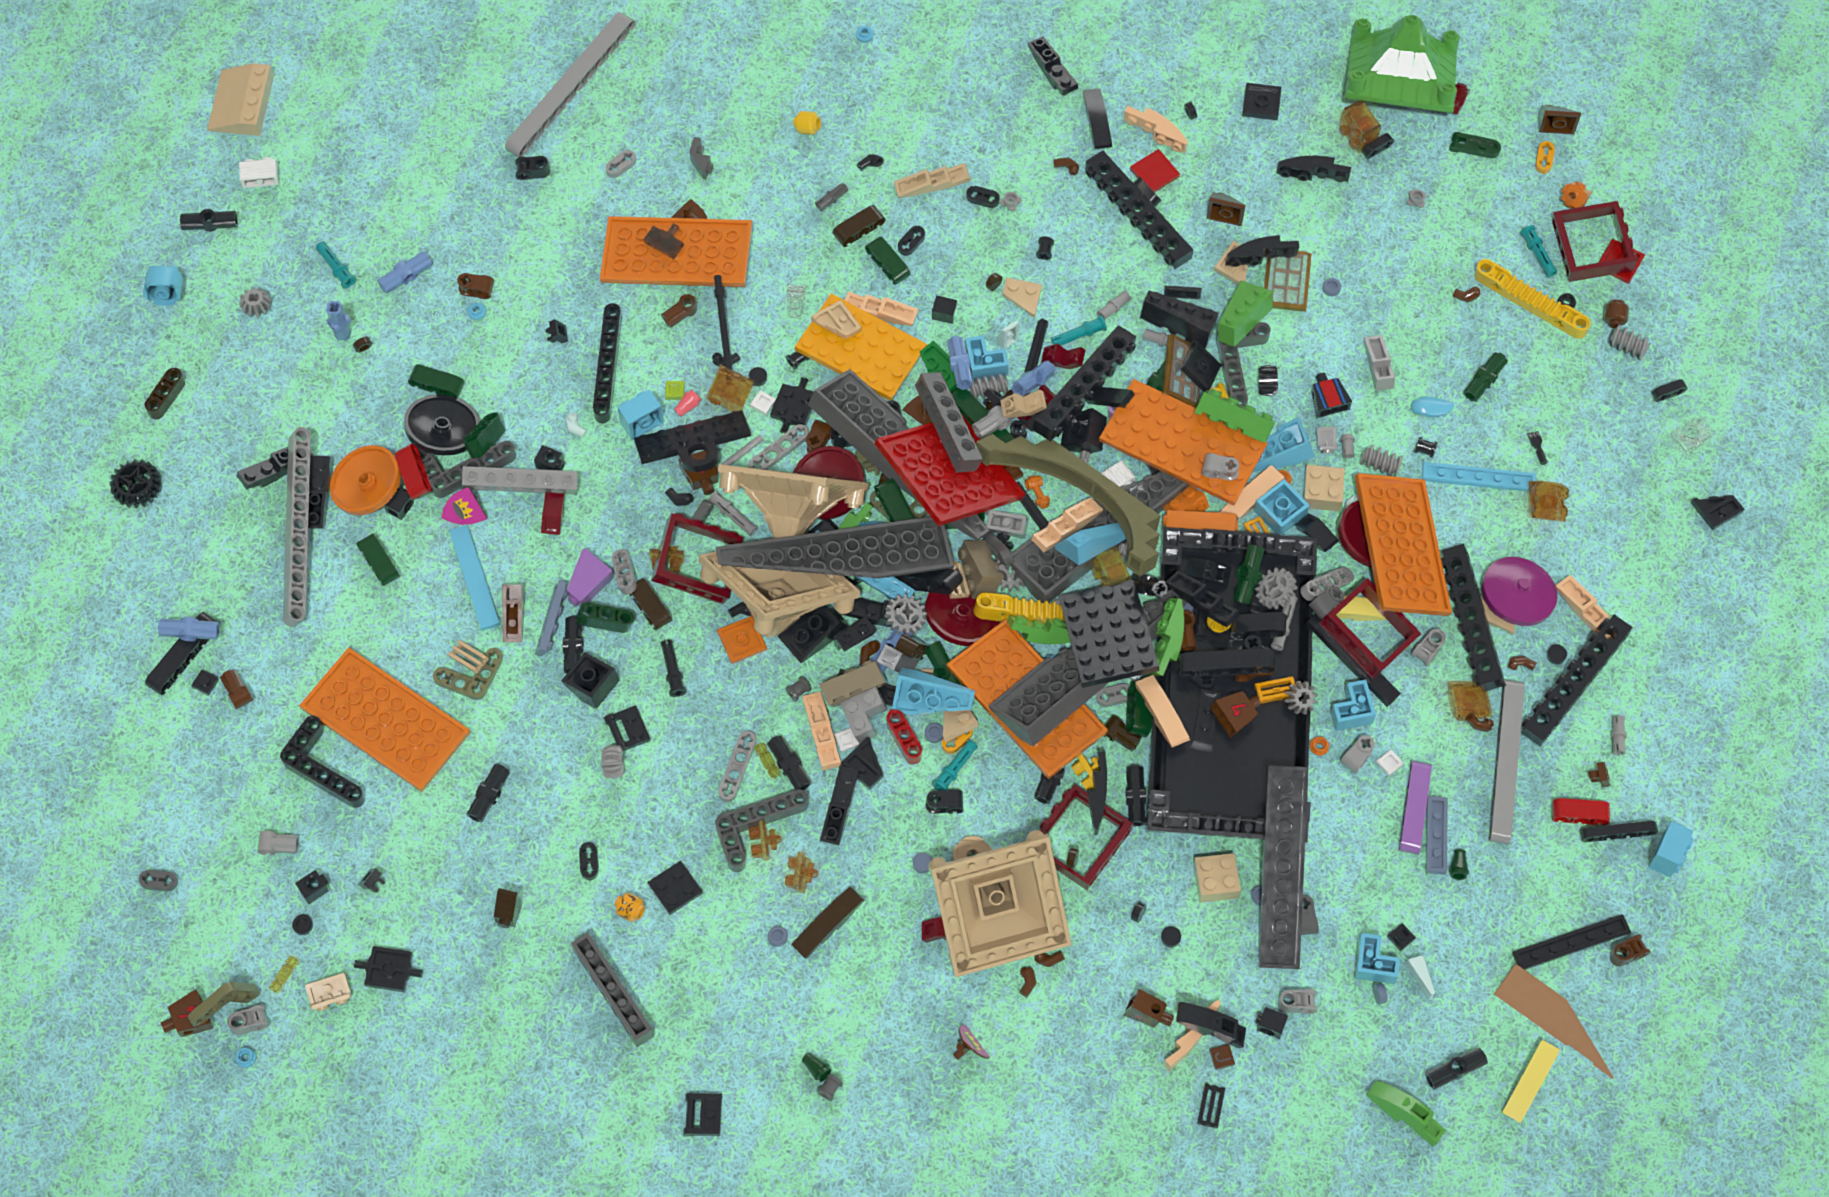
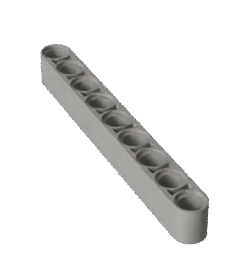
(1507, 764)

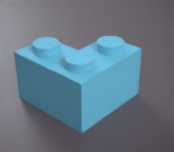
(983, 361)
(1358, 708)
(1371, 964)

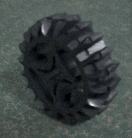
(137, 492)

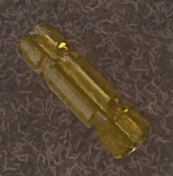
(767, 760)
(283, 974)

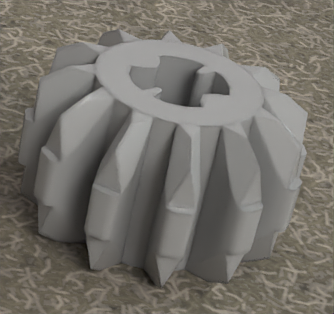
(255, 302)
(1296, 692)
(612, 761)

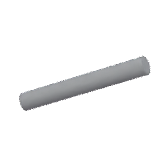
(743, 451)

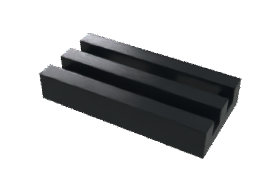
(1214, 1089)

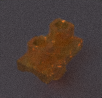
(673, 556)
(761, 850)
(803, 872)

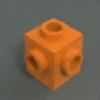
(1575, 194)

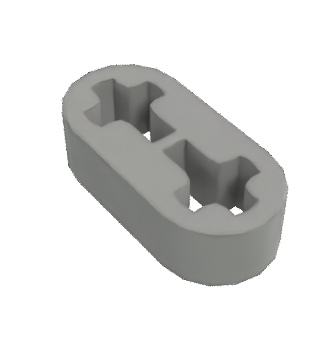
(620, 163)
(1112, 691)

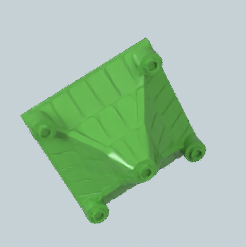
(1403, 65)

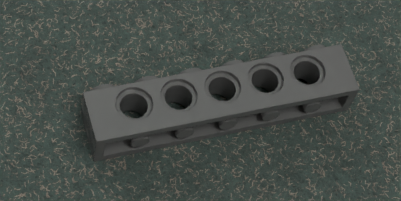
(948, 422)
(612, 990)

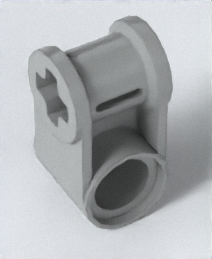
(1218, 467)
(1427, 649)
(1357, 756)
(1302, 1001)
(249, 1019)

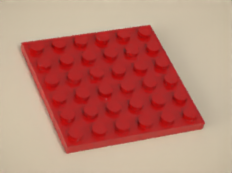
(931, 477)

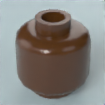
(1616, 313)

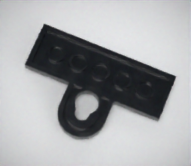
(691, 437)

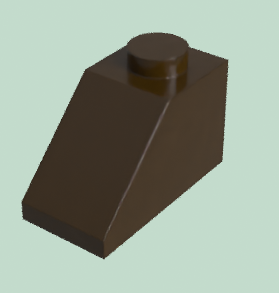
(507, 908)

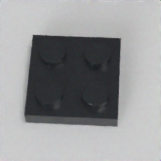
(1261, 101)
(1200, 366)
(675, 887)

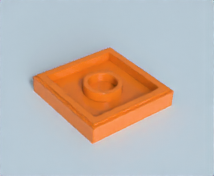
(741, 640)

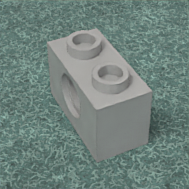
(1013, 524)

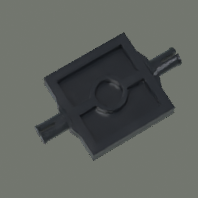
(792, 405)
(388, 969)

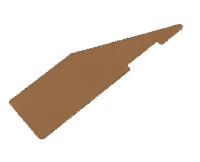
(1549, 1012)

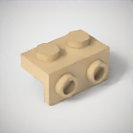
(328, 991)

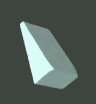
(1008, 335)
(1420, 972)

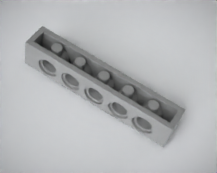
(519, 480)

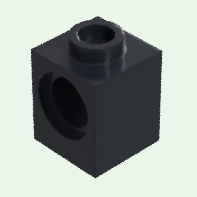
(546, 454)
(399, 504)
(312, 894)
(1271, 1022)

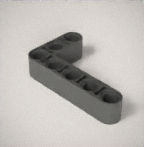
(1233, 362)
(446, 478)
(751, 812)

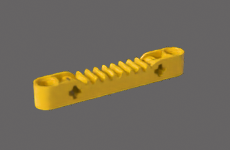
(1531, 299)
(995, 606)

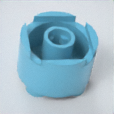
(163, 285)

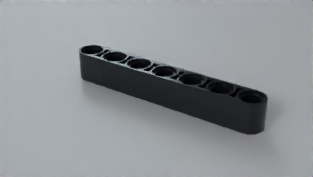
(607, 370)

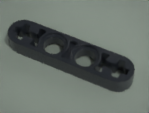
(1619, 831)

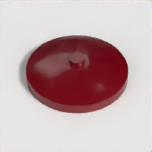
(832, 463)
(1353, 535)
(955, 619)

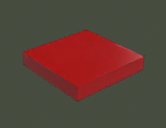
(1155, 170)
(1615, 251)

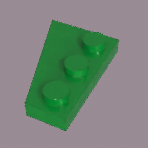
(938, 361)

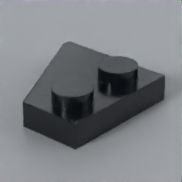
(1718, 509)
(866, 762)

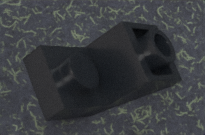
(1316, 528)

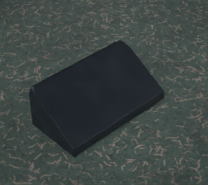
(1182, 292)

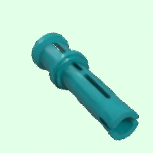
(1535, 244)
(339, 270)
(1086, 329)
(949, 773)

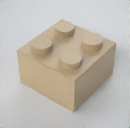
(1324, 487)
(1216, 878)

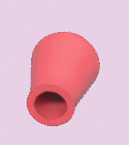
(687, 403)

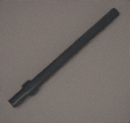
(719, 294)

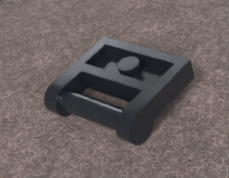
(633, 726)
(709, 1114)

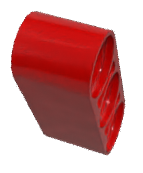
(413, 471)
(904, 728)
(1583, 811)

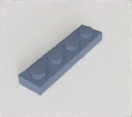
(549, 626)
(1436, 835)

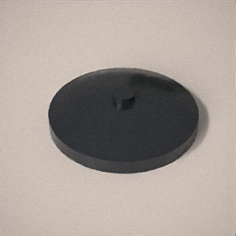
(439, 424)

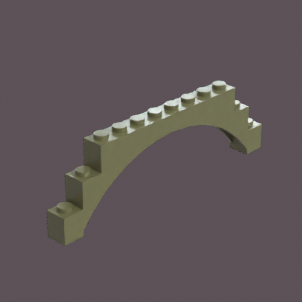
(1051, 458)

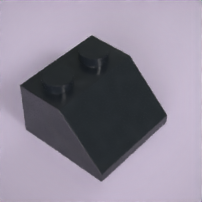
(1084, 432)
(591, 680)

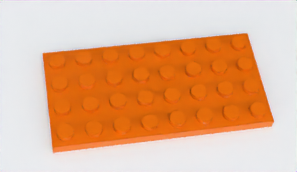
(708, 250)
(1177, 439)
(1402, 545)
(994, 667)
(385, 719)

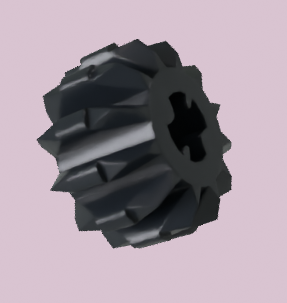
(1268, 380)

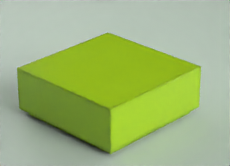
(674, 390)

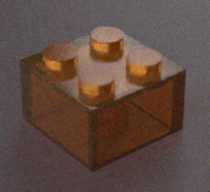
(1359, 125)

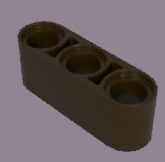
(858, 225)
(165, 385)
(651, 605)
(911, 647)

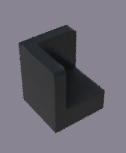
(944, 309)

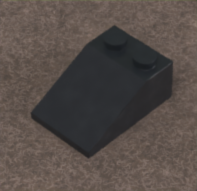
(812, 632)

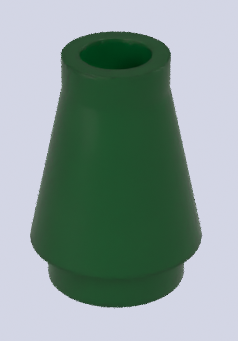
(1459, 866)
(817, 1067)

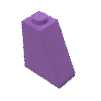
(587, 579)

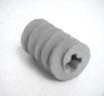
(1630, 342)
(998, 384)
(1381, 460)

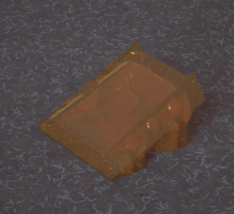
(729, 389)
(1548, 500)
(1468, 698)

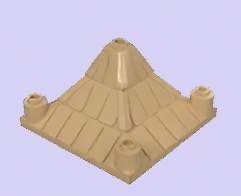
(790, 499)
(777, 596)
(1000, 905)

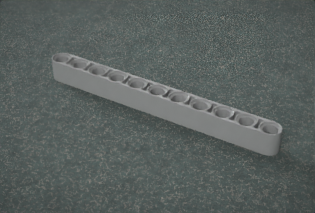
(569, 84)
(293, 533)

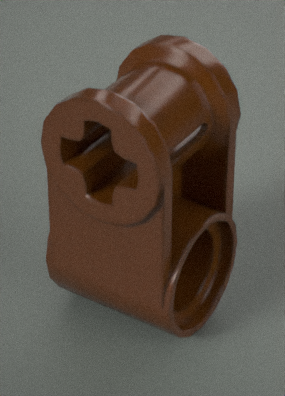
(476, 286)
(818, 435)
(1632, 949)

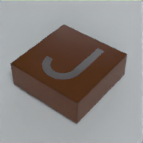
(1222, 1057)

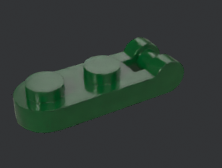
(1475, 145)

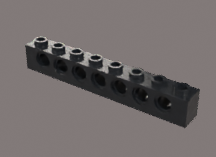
(1125, 187)
(1093, 373)
(1619, 631)
(1494, 676)

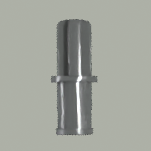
(831, 196)

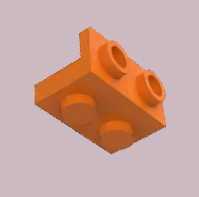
(1189, 500)

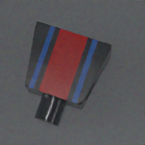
(1329, 396)

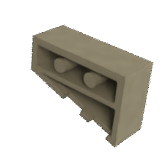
(979, 568)
(852, 683)

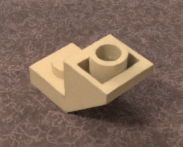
(1018, 406)

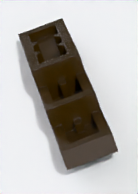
(827, 922)

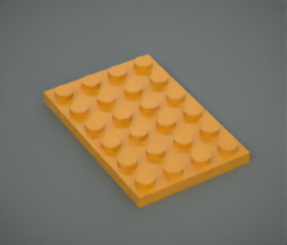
(876, 354)

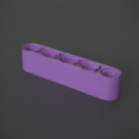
(1415, 807)

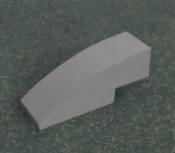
(1379, 363)

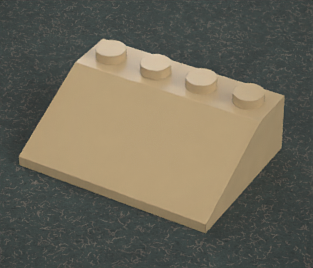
(241, 99)

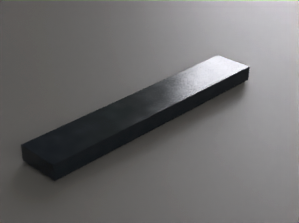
(1379, 685)
(1571, 942)

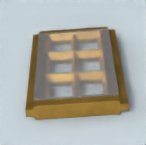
(1289, 281)
(1175, 381)

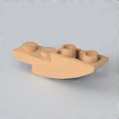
(1163, 130)

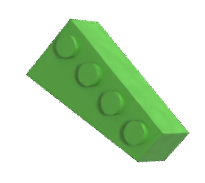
(1244, 312)
(1235, 415)

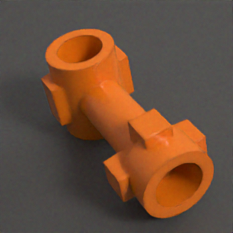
(1035, 482)

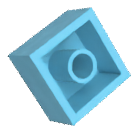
(640, 414)
(1281, 507)
(1672, 849)

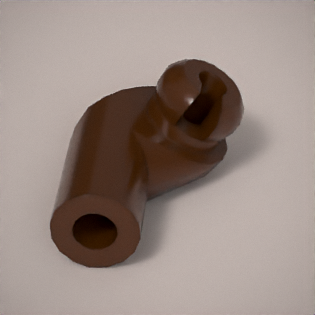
(1068, 163)
(1467, 296)
(868, 650)
(1516, 661)
(1485, 726)
(1047, 960)
(1030, 981)

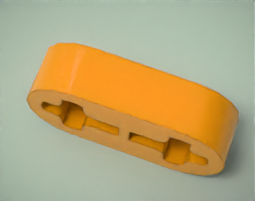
(1548, 158)
(960, 742)

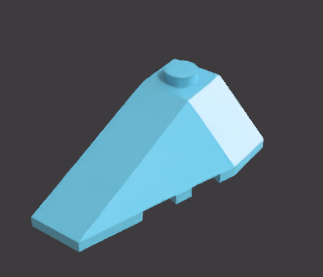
(1286, 447)
(1090, 542)
(923, 692)

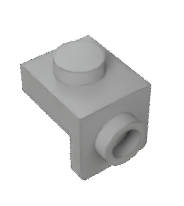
(1326, 439)

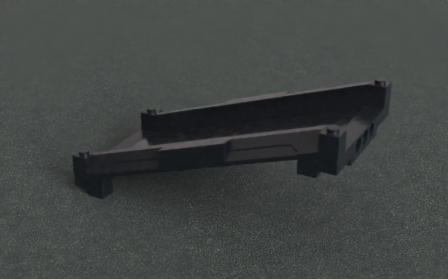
(1225, 785)

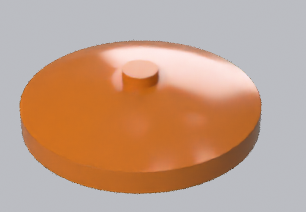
(365, 480)

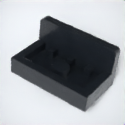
(854, 634)

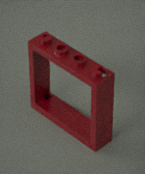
(1597, 269)
(684, 583)
(1354, 645)
(1109, 814)

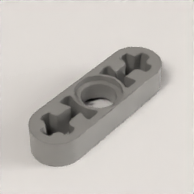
(619, 567)

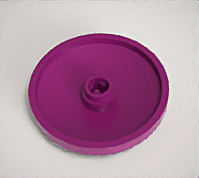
(1519, 591)

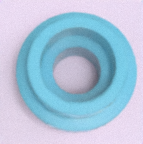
(864, 37)
(476, 315)
(245, 1051)

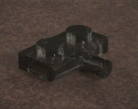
(664, 241)

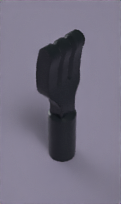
(1536, 441)

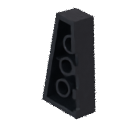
(1180, 317)

